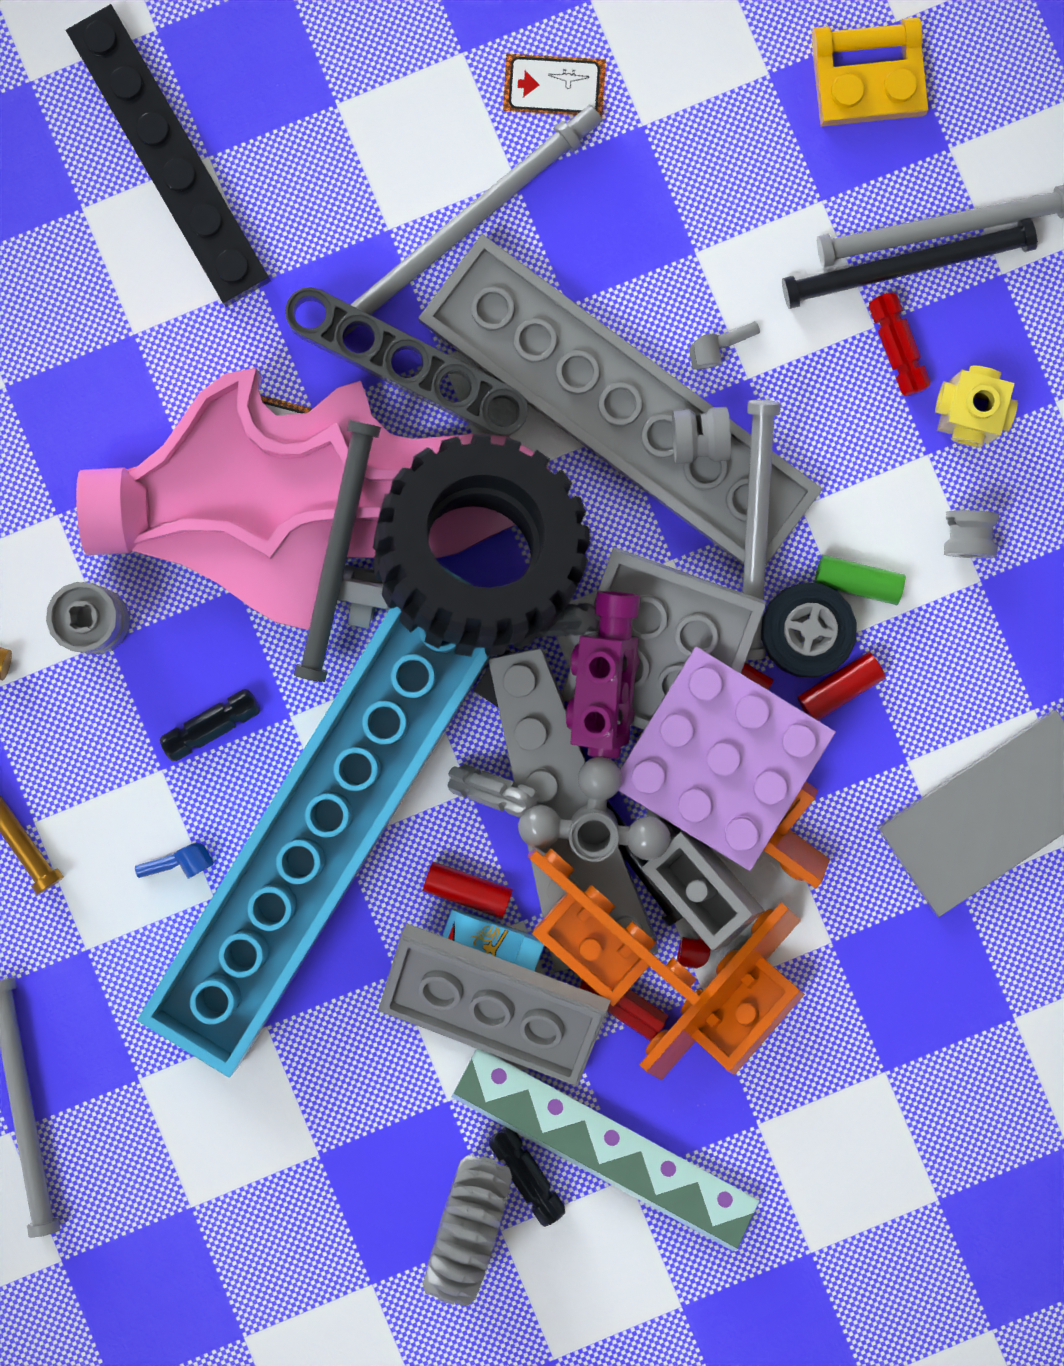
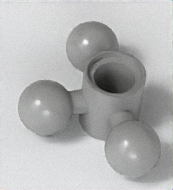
(599, 781)

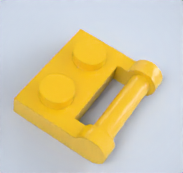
(870, 89)

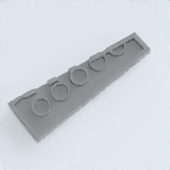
(544, 760)

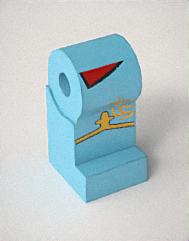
(493, 938)

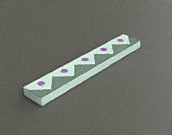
(606, 1149)

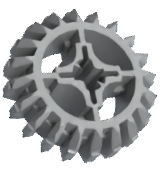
(467, 1230)

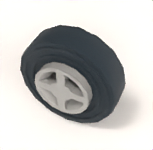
(828, 617)

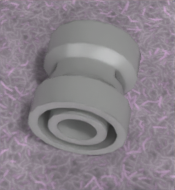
(701, 435)

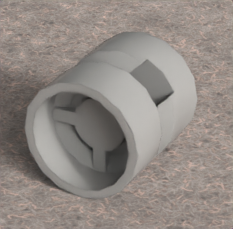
(87, 618)

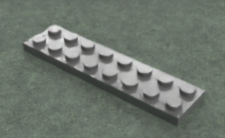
(605, 395)

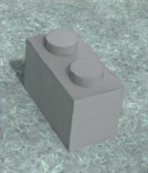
(703, 890)

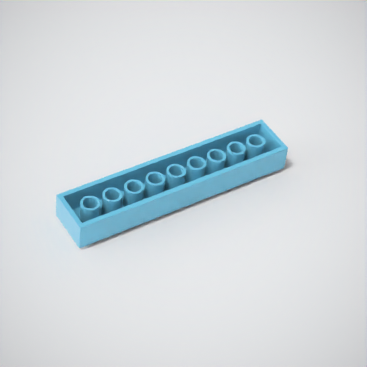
(310, 843)

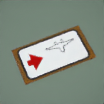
(553, 84)

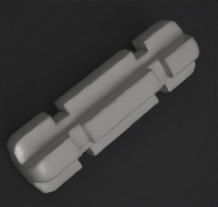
(491, 790)

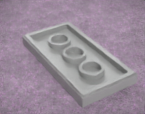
(984, 817)
(493, 1004)

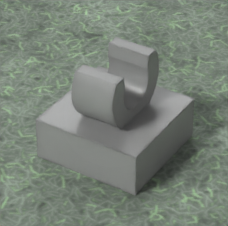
(363, 592)

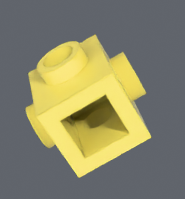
(960, 415)

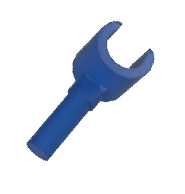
(191, 859)

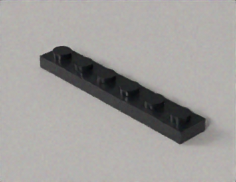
(168, 155)

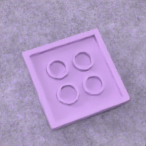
(723, 758)

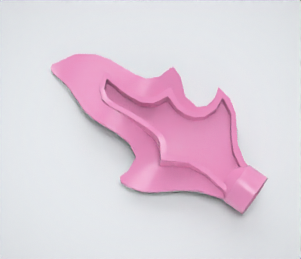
(257, 495)

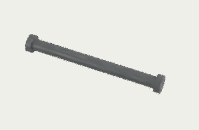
(337, 551)

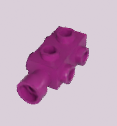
(600, 682)

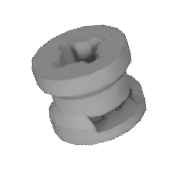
(971, 534)

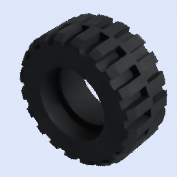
(491, 479)

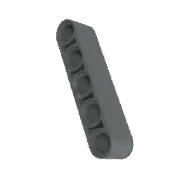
(389, 341)

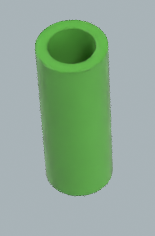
(860, 579)

